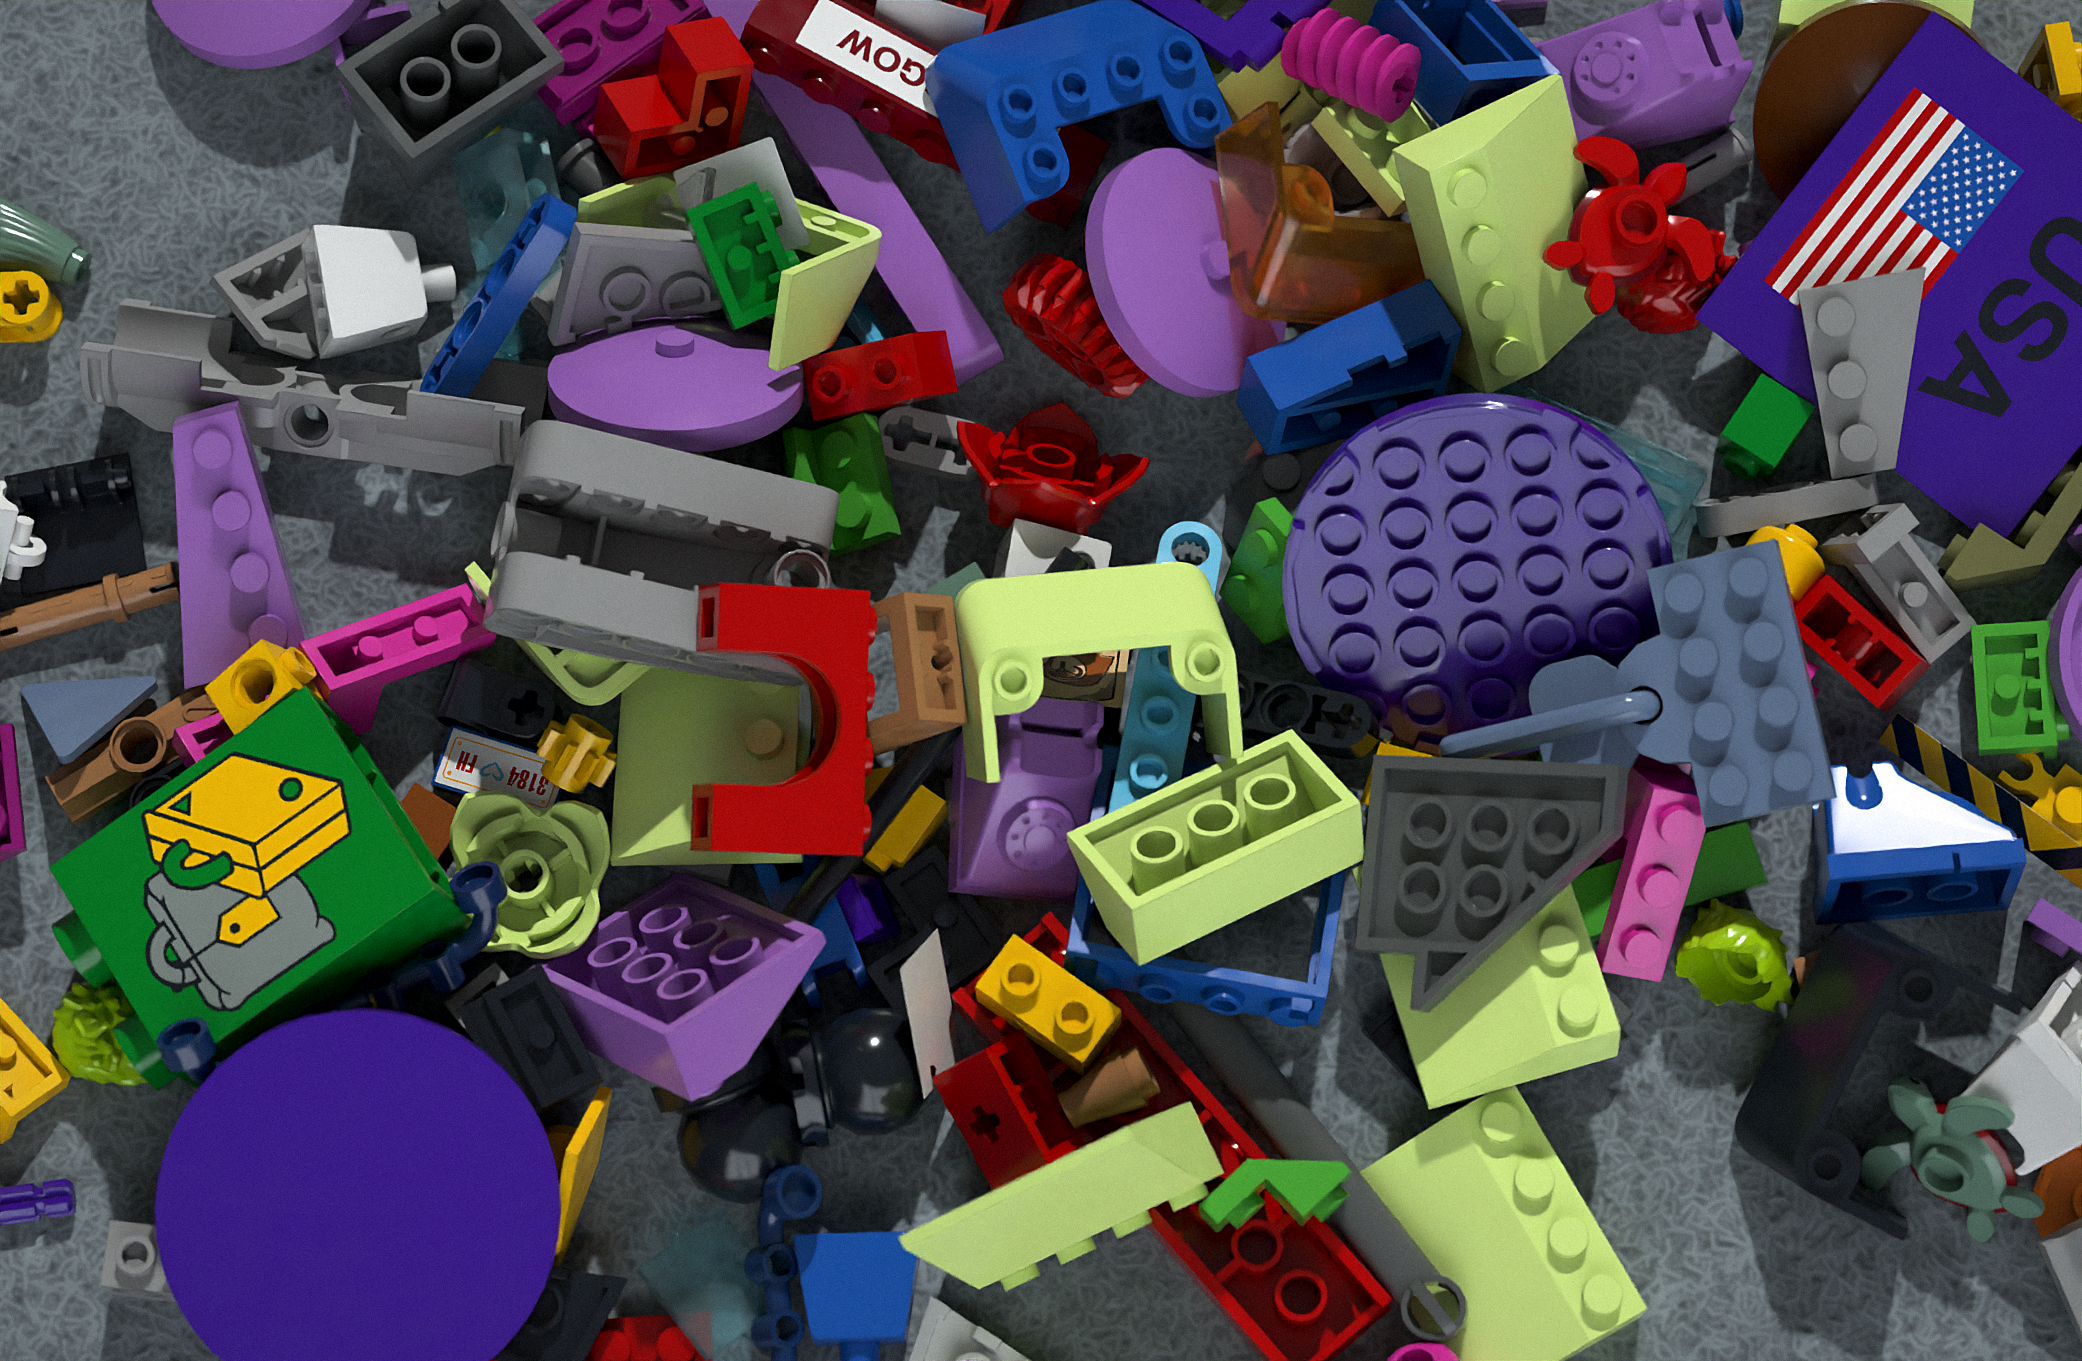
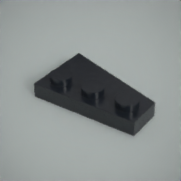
(565, 1317)

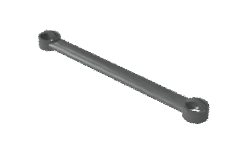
(1301, 1136)

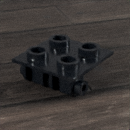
(85, 519)

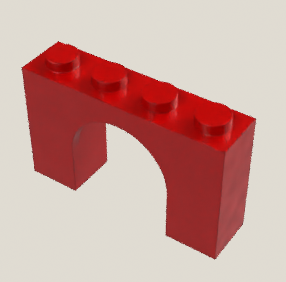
(828, 643)

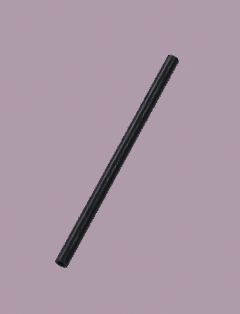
(889, 800)

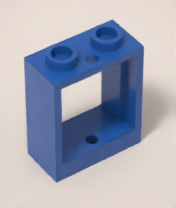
(1495, 53)

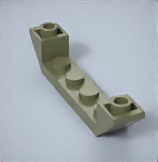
(1994, 561)

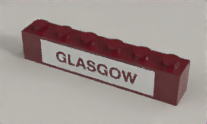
(880, 79)

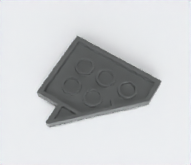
(1473, 854)

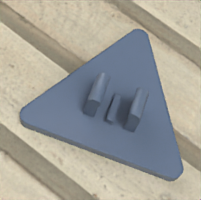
(83, 711)

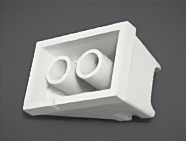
(2041, 1074)

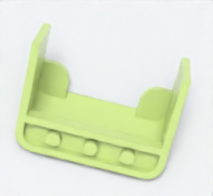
(811, 296)
(1019, 620)

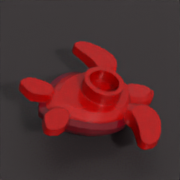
(1624, 226)

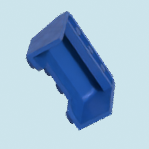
(1020, 84)

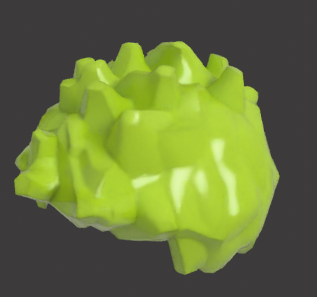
(1735, 958)
(86, 1036)

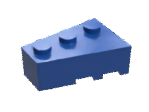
(1350, 371)

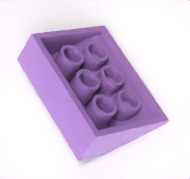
(683, 982)

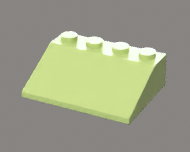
(1482, 212)
(698, 731)
(1517, 1016)
(1071, 1201)
(1510, 1231)

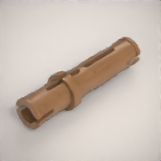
(110, 600)

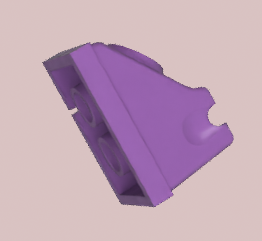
(1652, 73)
(1015, 830)

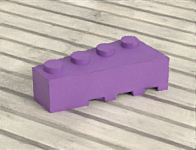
(228, 547)

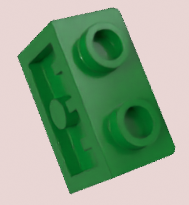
(741, 251)

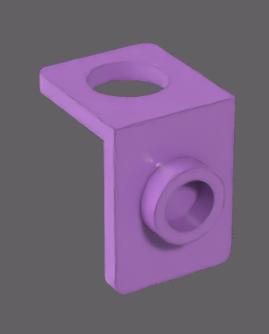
(370, 26)

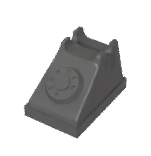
(446, 81)

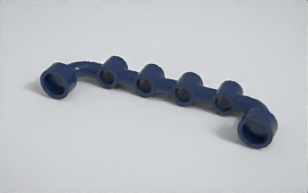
(476, 890)
(787, 1195)

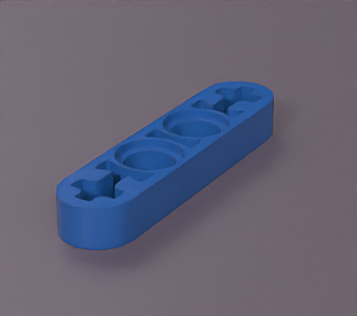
(501, 298)

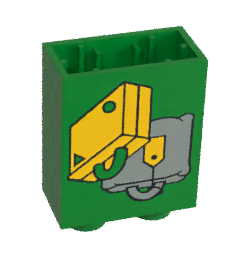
(253, 886)

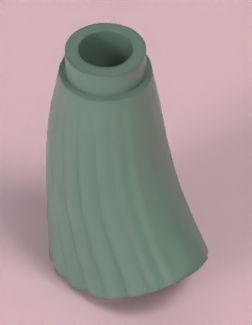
(39, 247)

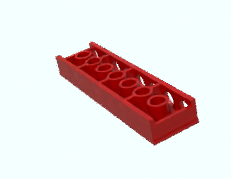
(1277, 1282)

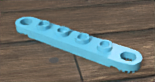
(1158, 707)

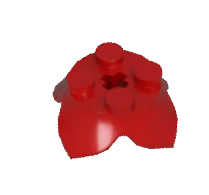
(1047, 470)

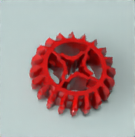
(1061, 316)

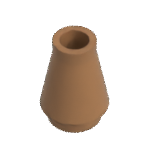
(1110, 1089)

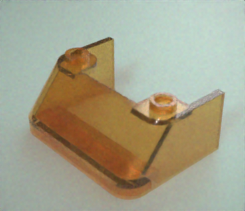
(1285, 243)

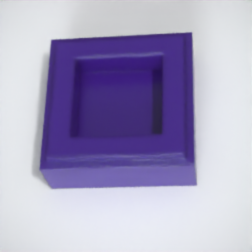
(868, 909)

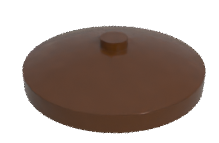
(1824, 75)

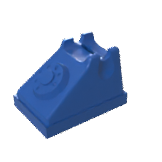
(1907, 851)

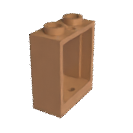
(928, 698)

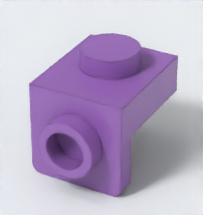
(2054, 929)

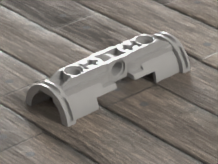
(184, 363)

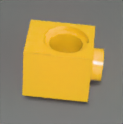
(242, 687)

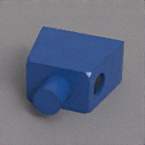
(857, 1290)

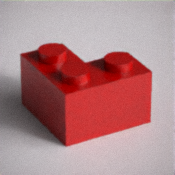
(684, 110)

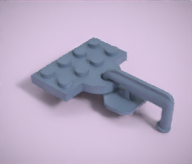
(1728, 688)

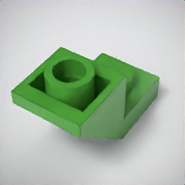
(1297, 1185)

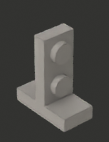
(1898, 577)

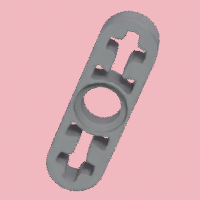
(1785, 504)

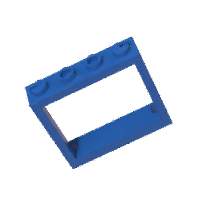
(1215, 987)

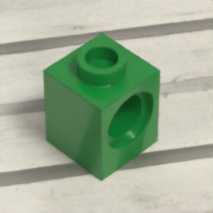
(1763, 430)

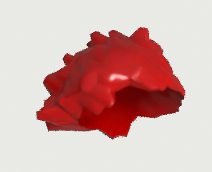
(1668, 297)

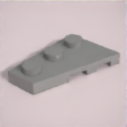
(626, 277)
(1861, 365)

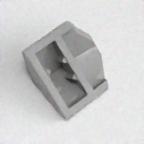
(273, 298)

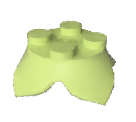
(563, 842)

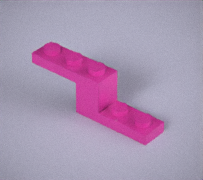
(366, 655)
(1662, 849)

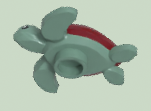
(1952, 1154)

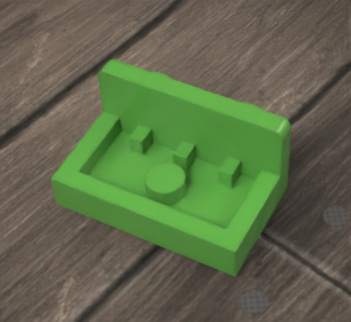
(1255, 574)

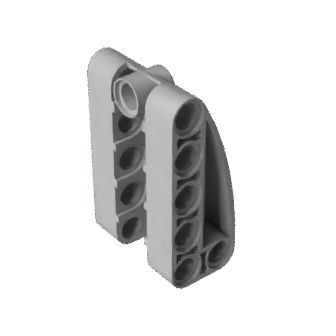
(620, 532)

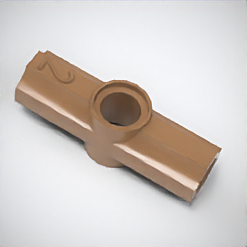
(105, 772)

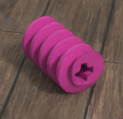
(1352, 63)

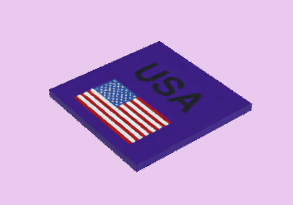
(1983, 187)

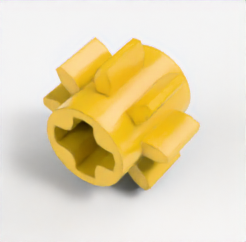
(576, 753)

